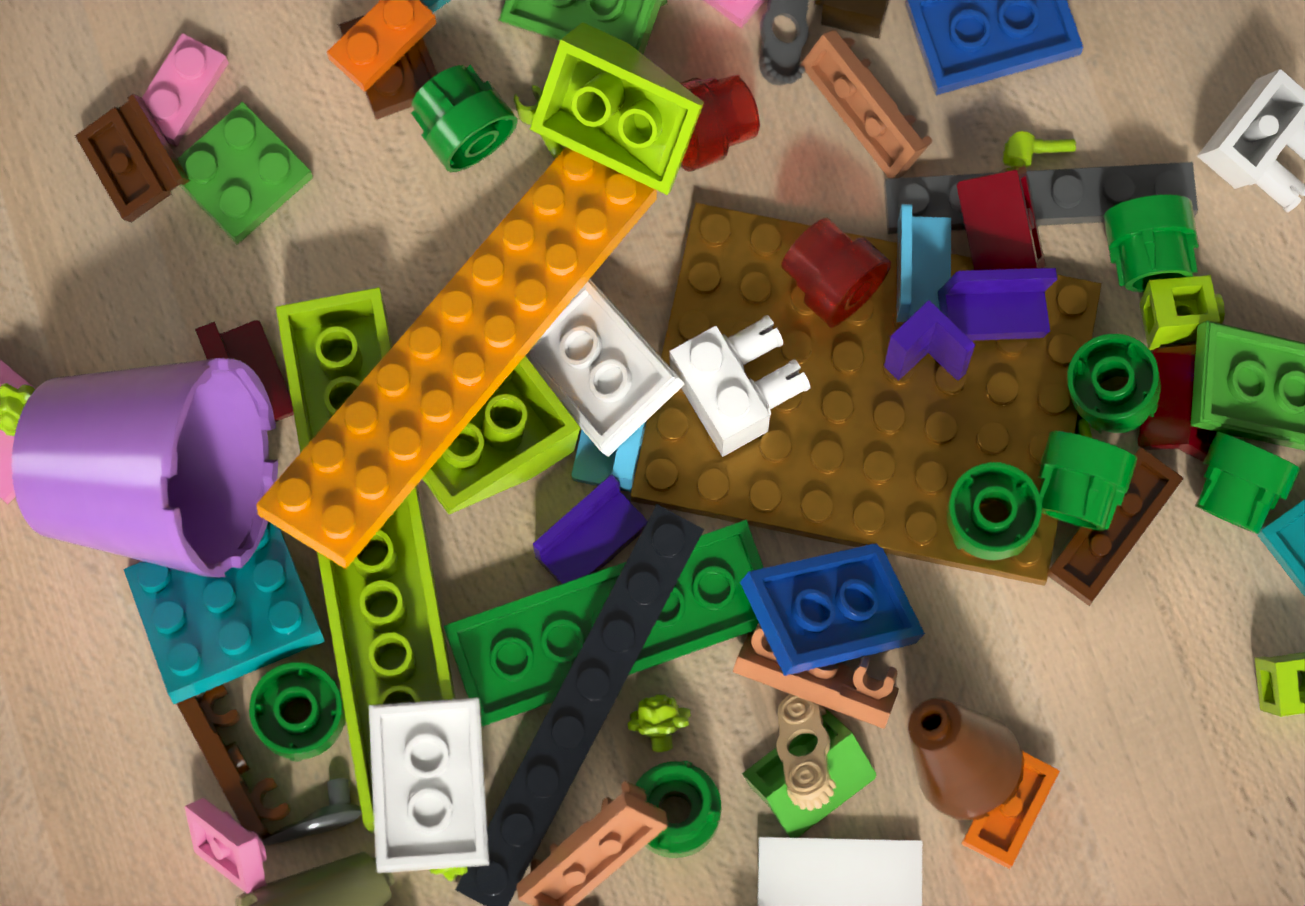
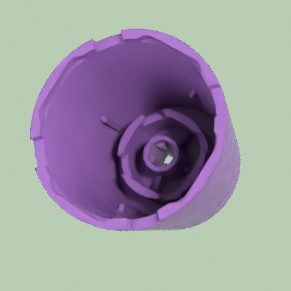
(149, 463)

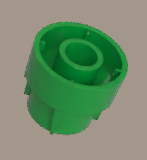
(462, 117)
(1152, 239)
(1107, 358)
(1083, 479)
(1244, 482)
(997, 483)
(277, 690)
(699, 791)

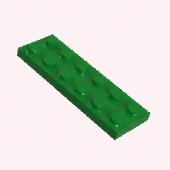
(525, 648)

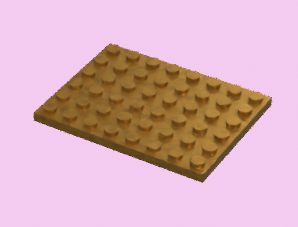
(858, 449)

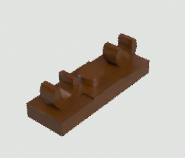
(229, 763)

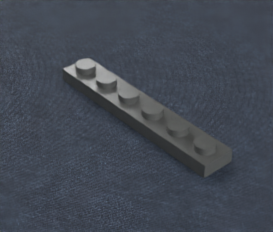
(1056, 194)

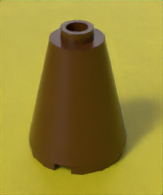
(963, 759)

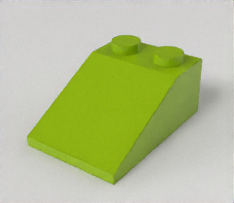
(617, 108)
(505, 443)

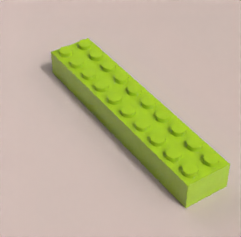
(386, 600)

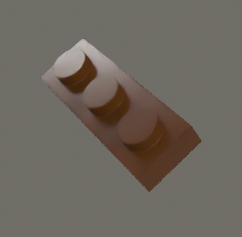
(1097, 554)

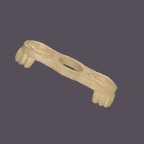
(806, 775)

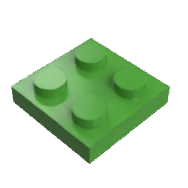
(241, 173)

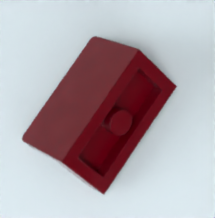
(1001, 221)
(249, 345)
(1172, 420)

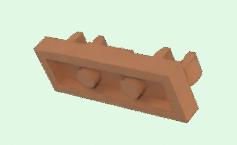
(864, 104)
(828, 686)
(593, 850)

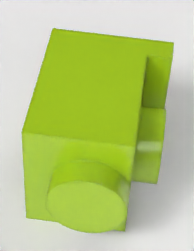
(1173, 296)
(1279, 684)

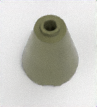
(337, 883)

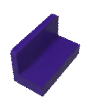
(998, 302)
(933, 334)
(589, 534)

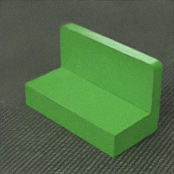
(846, 766)

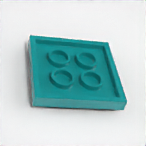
(227, 625)

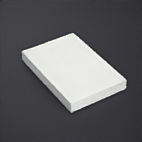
(602, 369)
(428, 785)
(839, 872)

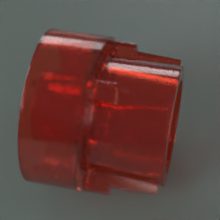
(725, 120)
(835, 271)

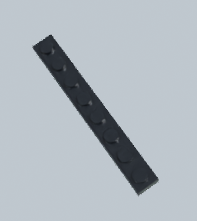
(581, 706)

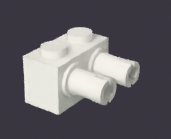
(1254, 135)
(721, 393)

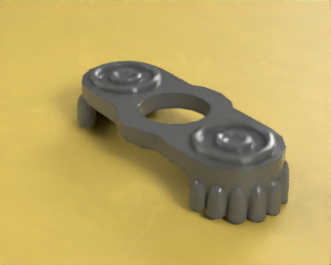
(778, 59)

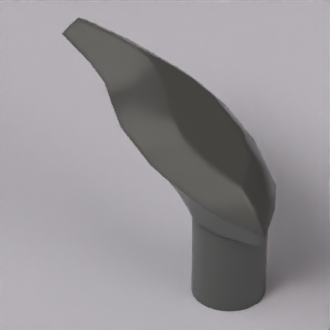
(337, 814)

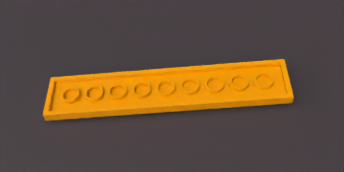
(454, 357)

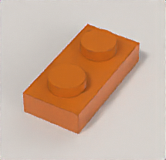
(380, 39)
(1007, 826)

